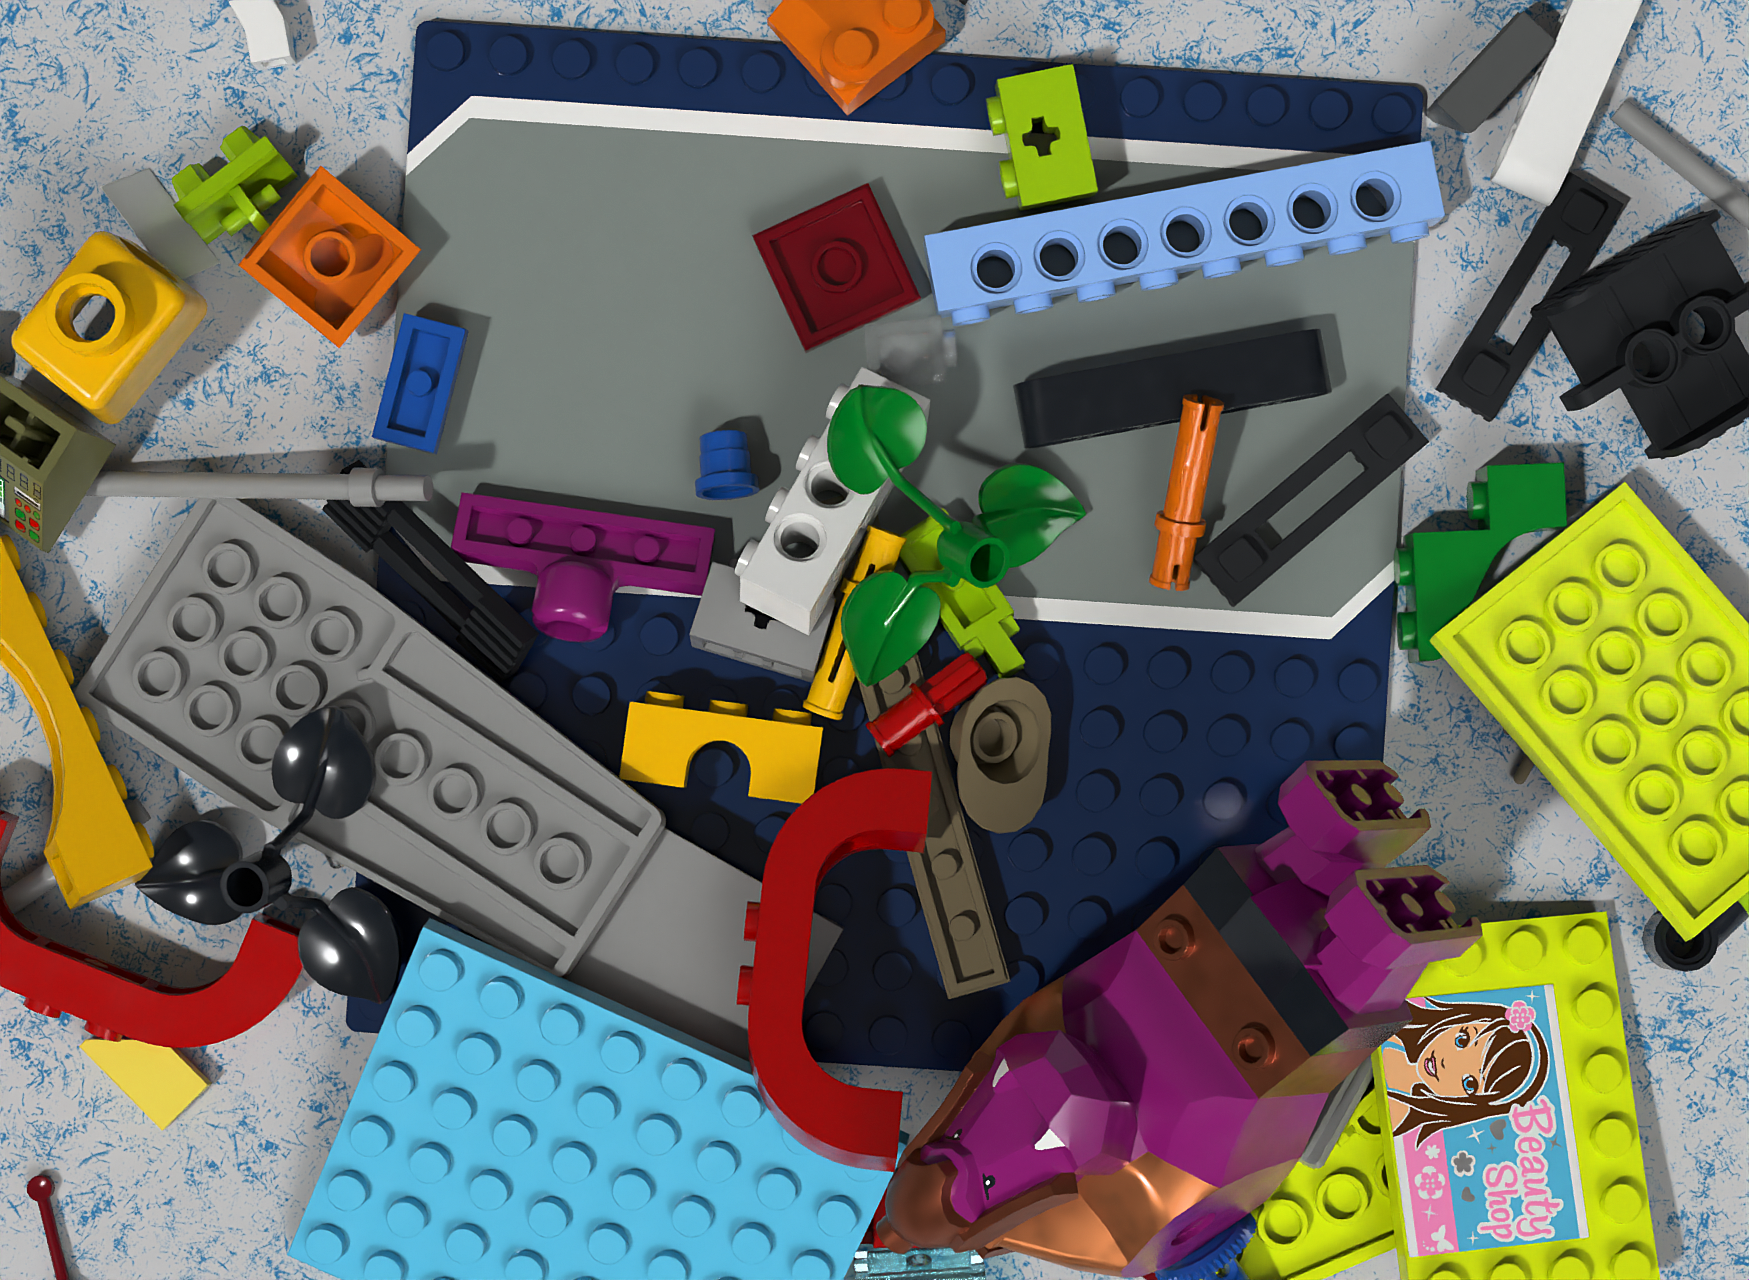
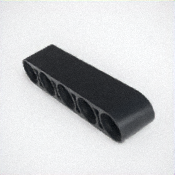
(1152, 389)

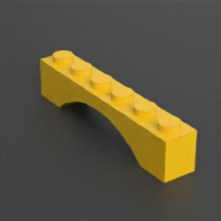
(90, 835)

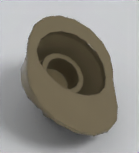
(1002, 753)

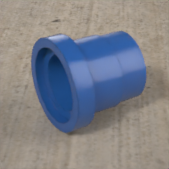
(725, 467)

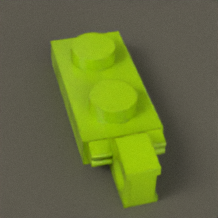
(973, 616)

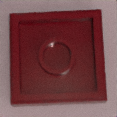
(836, 268)

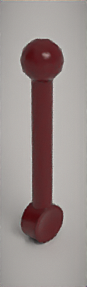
(41, 1189)

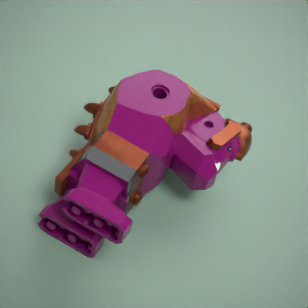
(1193, 1055)

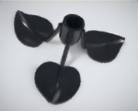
(204, 878)

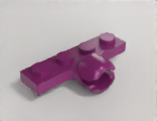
(580, 557)

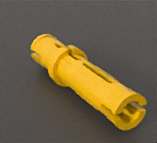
(828, 694)

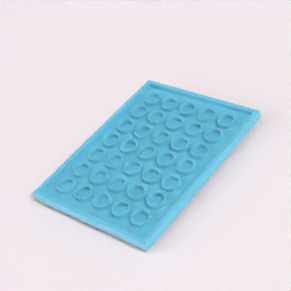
(565, 1141)

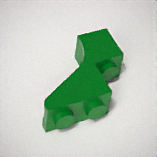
(1447, 567)

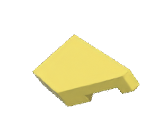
(151, 1075)

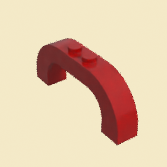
(843, 818)
(136, 1006)

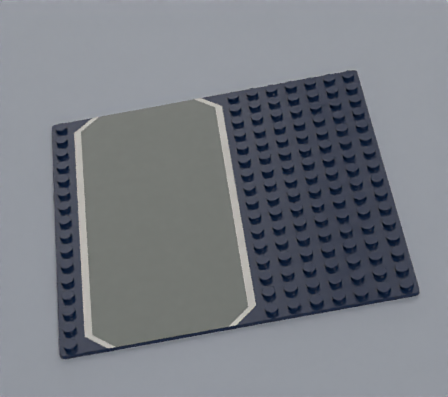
(598, 245)

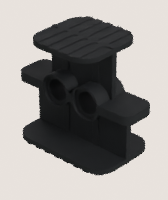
(1645, 299)

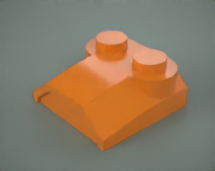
(857, 44)
(329, 256)

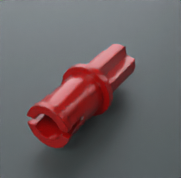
(927, 703)

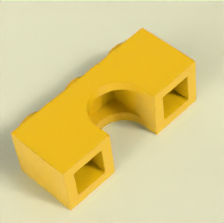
(666, 737)

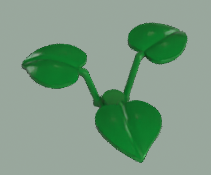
(1021, 516)

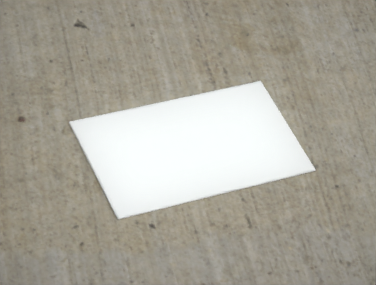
(158, 224)

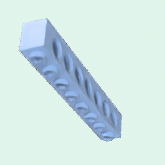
(1401, 173)

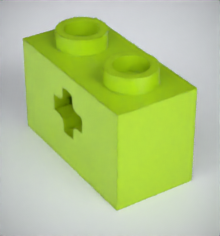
(1055, 102)

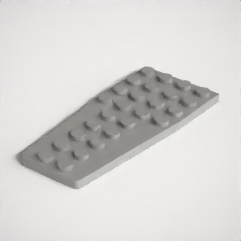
(473, 792)

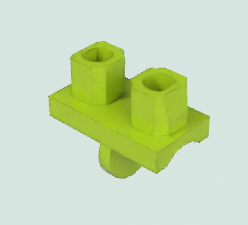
(236, 191)

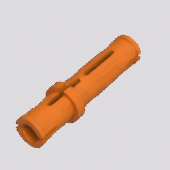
(1181, 519)

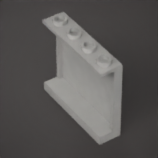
(680, 944)

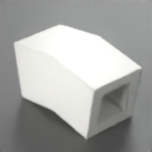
(266, 33)

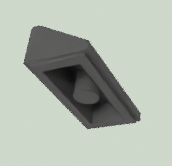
(1492, 75)

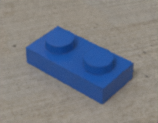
(420, 383)

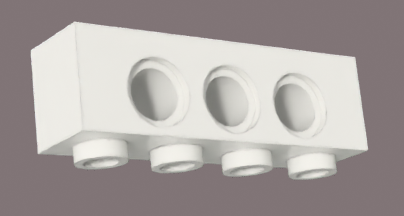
(800, 588)

